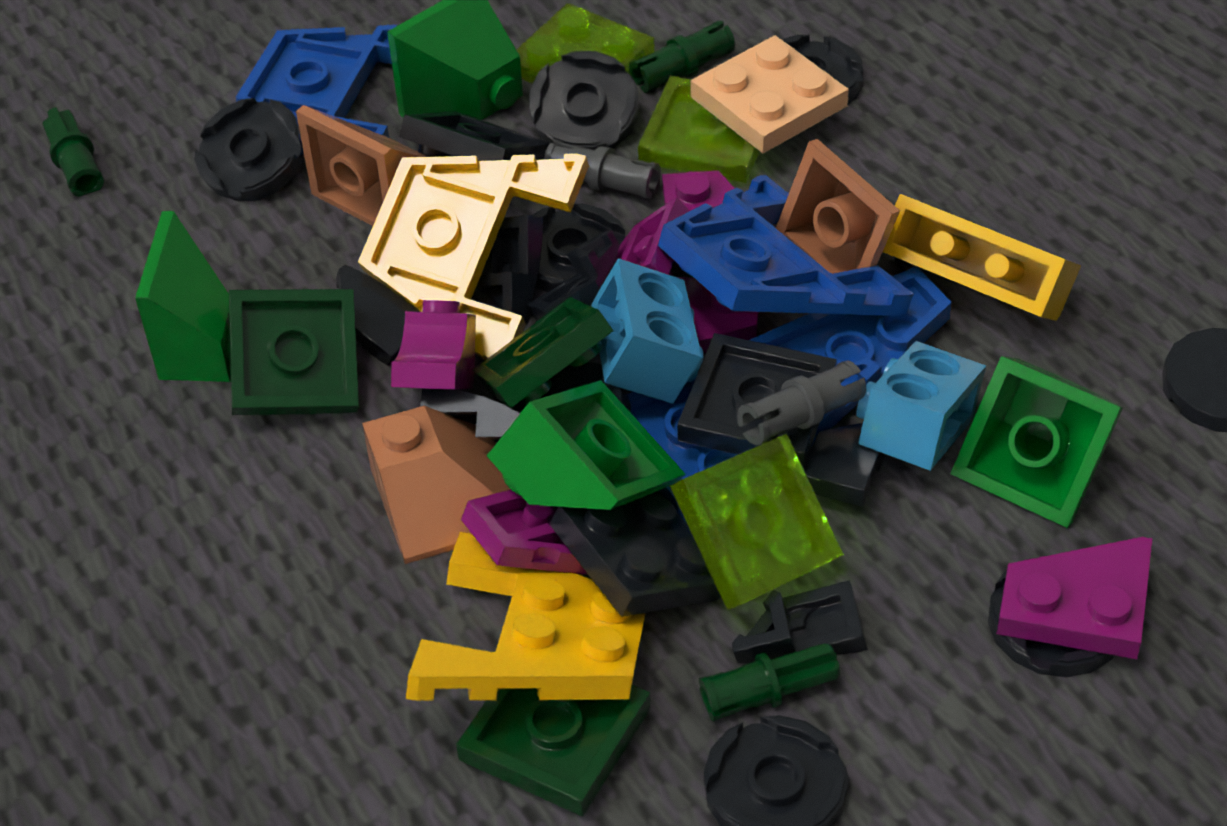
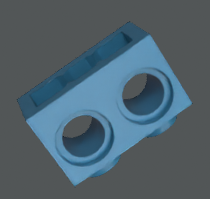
(653, 332)
(920, 404)

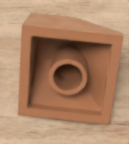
(349, 163)
(835, 213)
(426, 475)

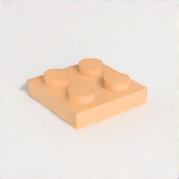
(769, 93)

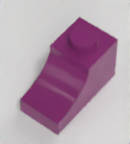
(436, 348)

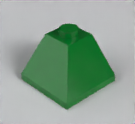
(454, 61)
(183, 308)
(1036, 440)
(582, 452)

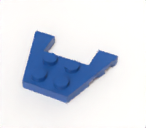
(318, 70)
(761, 270)

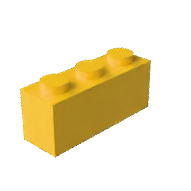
(981, 258)

